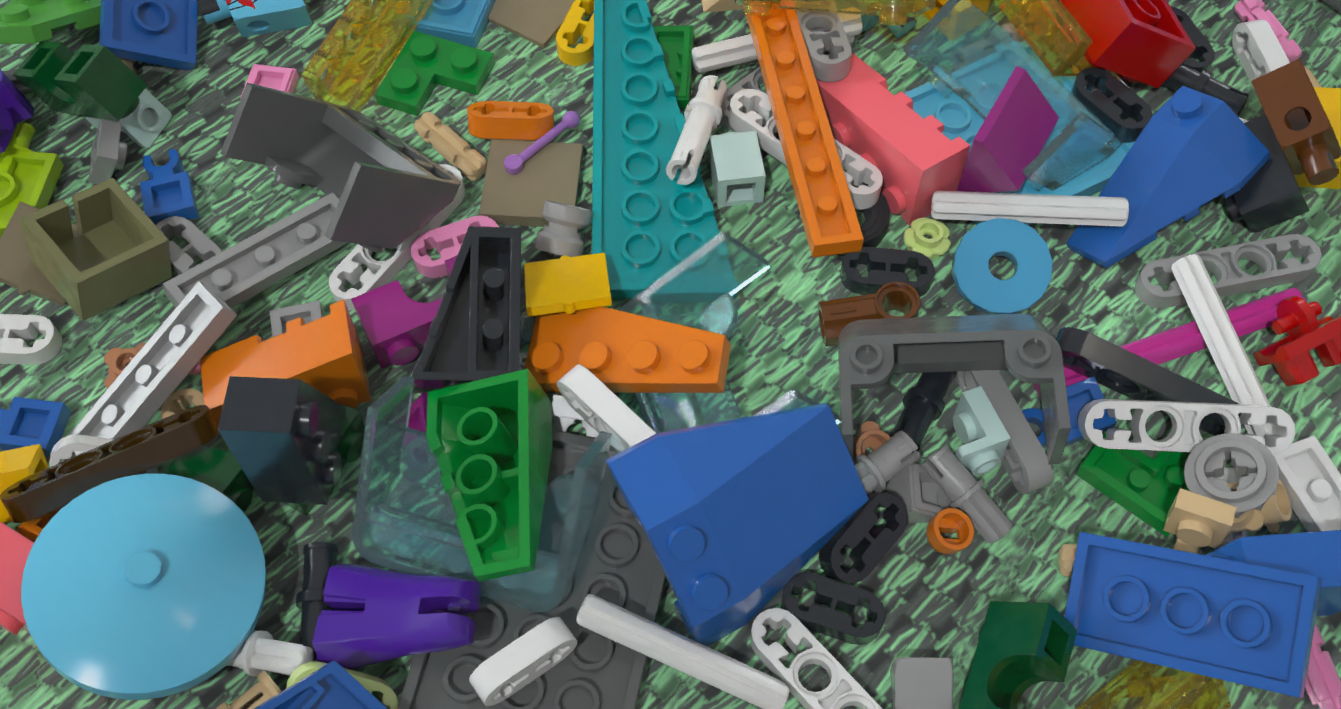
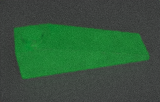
(494, 466)

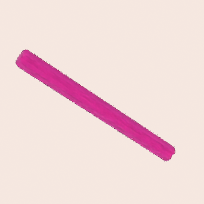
(1188, 338)

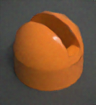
(950, 521)

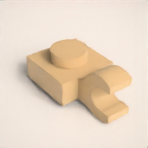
(1198, 521)

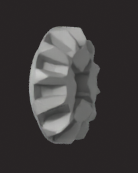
(1248, 458)

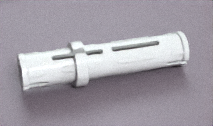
(701, 118)

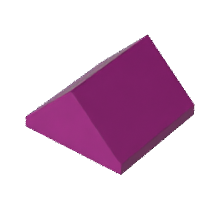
(1009, 137)

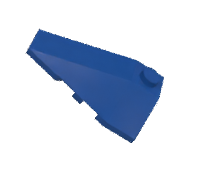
(1177, 164)

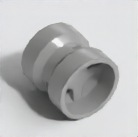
(562, 233)

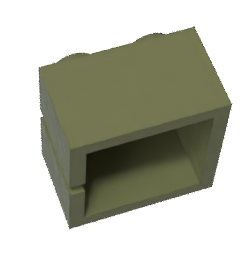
(110, 259)

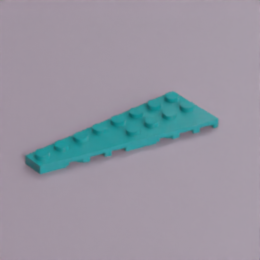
(637, 211)

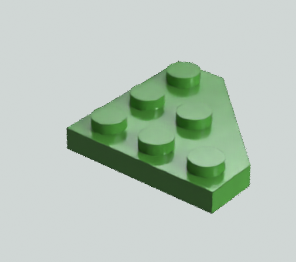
(36, 19)

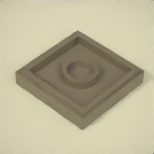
(547, 175)

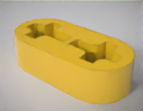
(570, 31)

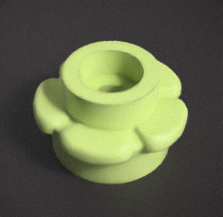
(932, 248)

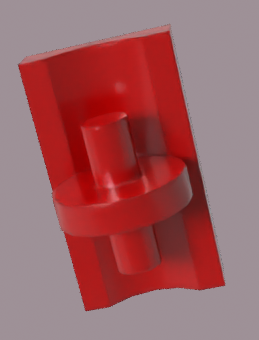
(1304, 333)

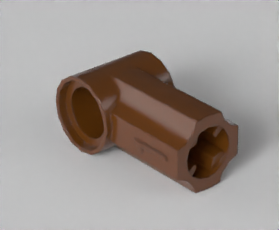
(840, 312)

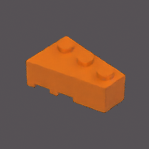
(319, 353)

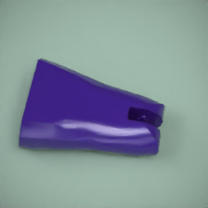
(392, 615)

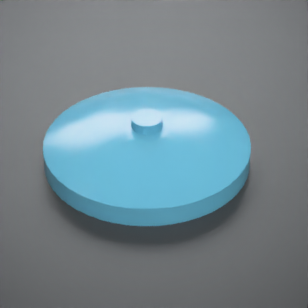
(144, 586)

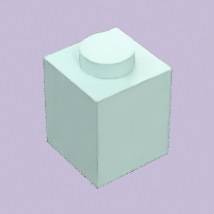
(736, 168)

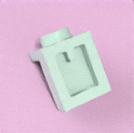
(144, 122)
(980, 431)

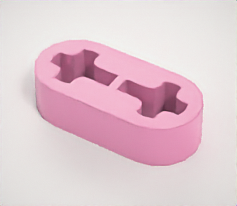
(447, 243)

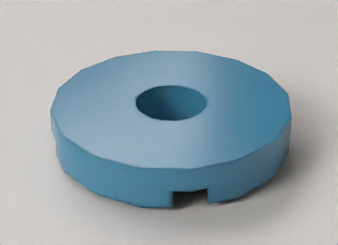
(1008, 239)

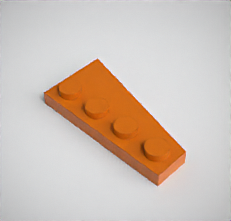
(627, 352)

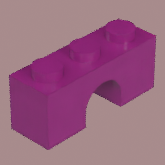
(396, 323)

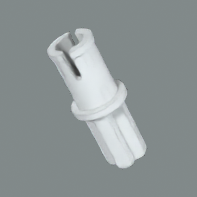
(270, 655)

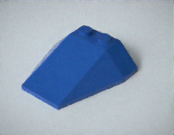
(739, 508)

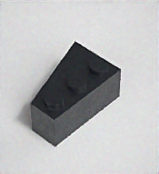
(479, 314)
(283, 437)

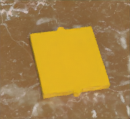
(566, 284)

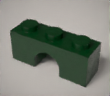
(81, 83)
(1016, 650)

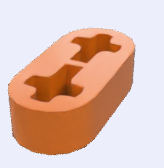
(509, 120)

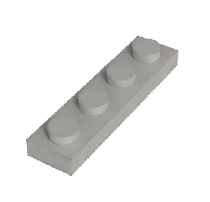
(263, 257)
(159, 366)

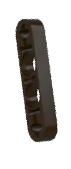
(113, 460)

